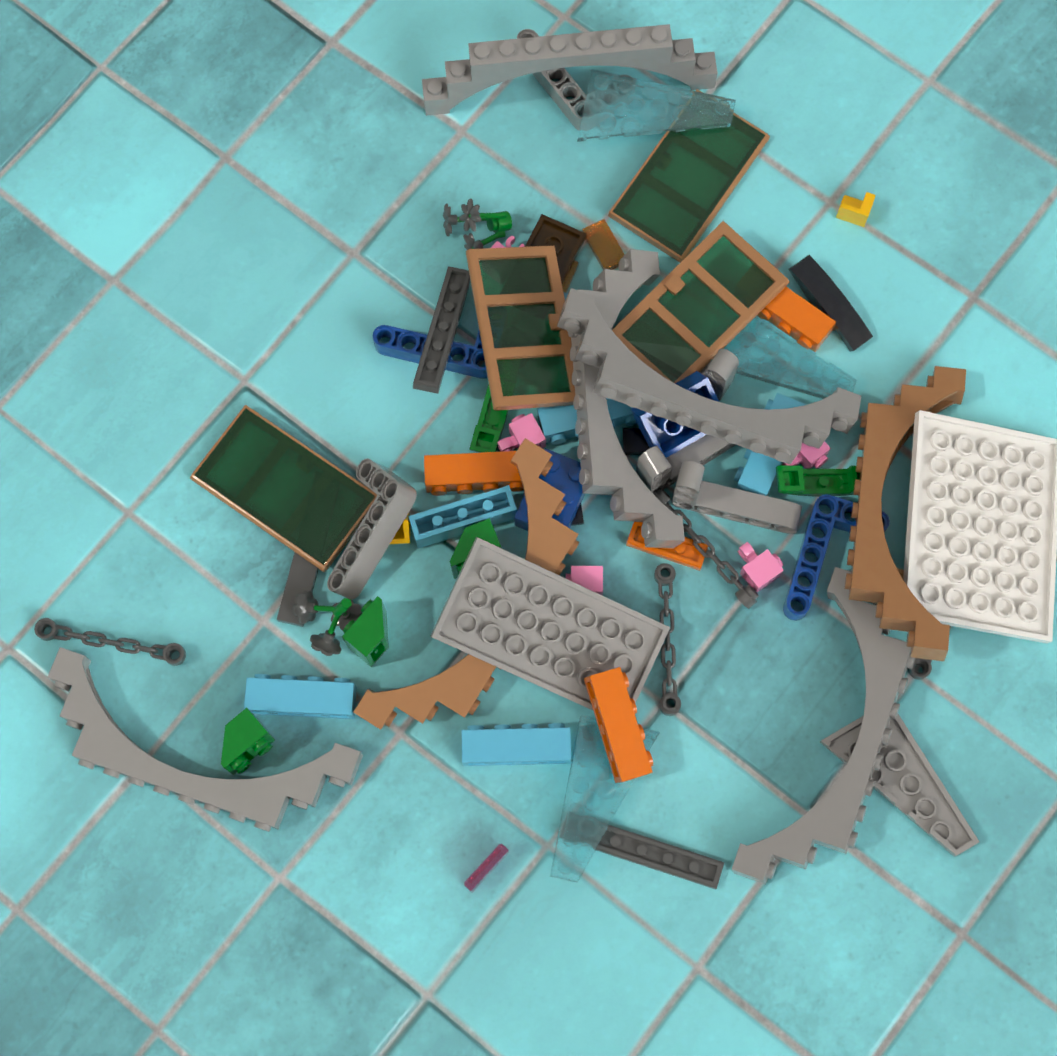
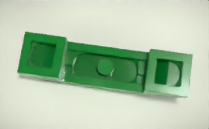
(489, 427)
(816, 482)

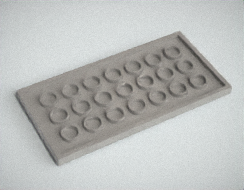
(544, 625)

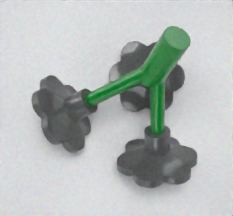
(343, 612)

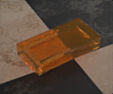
(603, 244)

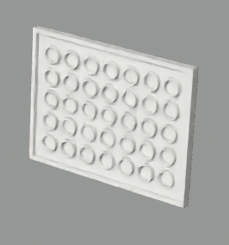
(983, 526)

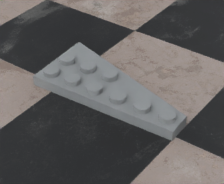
(910, 784)

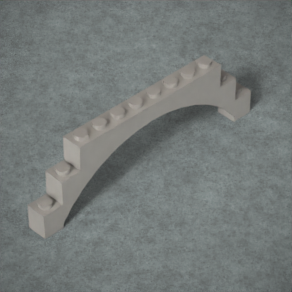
(502, 60)
(632, 382)
(603, 462)
(256, 799)
(836, 814)

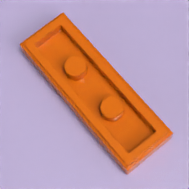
(683, 554)

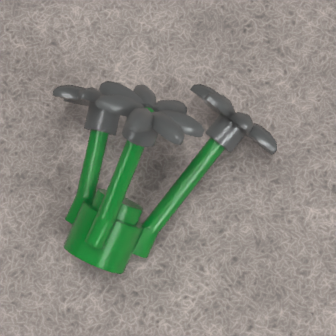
(496, 222)

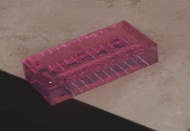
(486, 867)

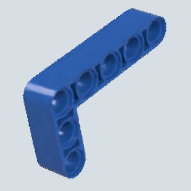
(400, 337)
(818, 547)

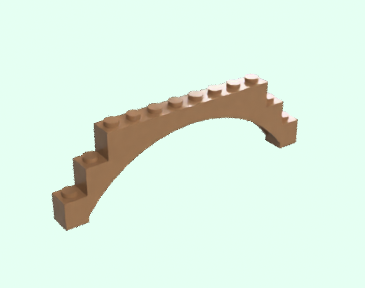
(873, 571)
(463, 682)

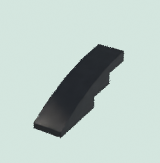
(829, 299)

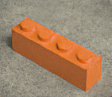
(798, 319)
(470, 472)
(618, 725)

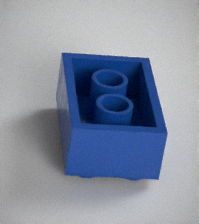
(668, 434)
(565, 478)

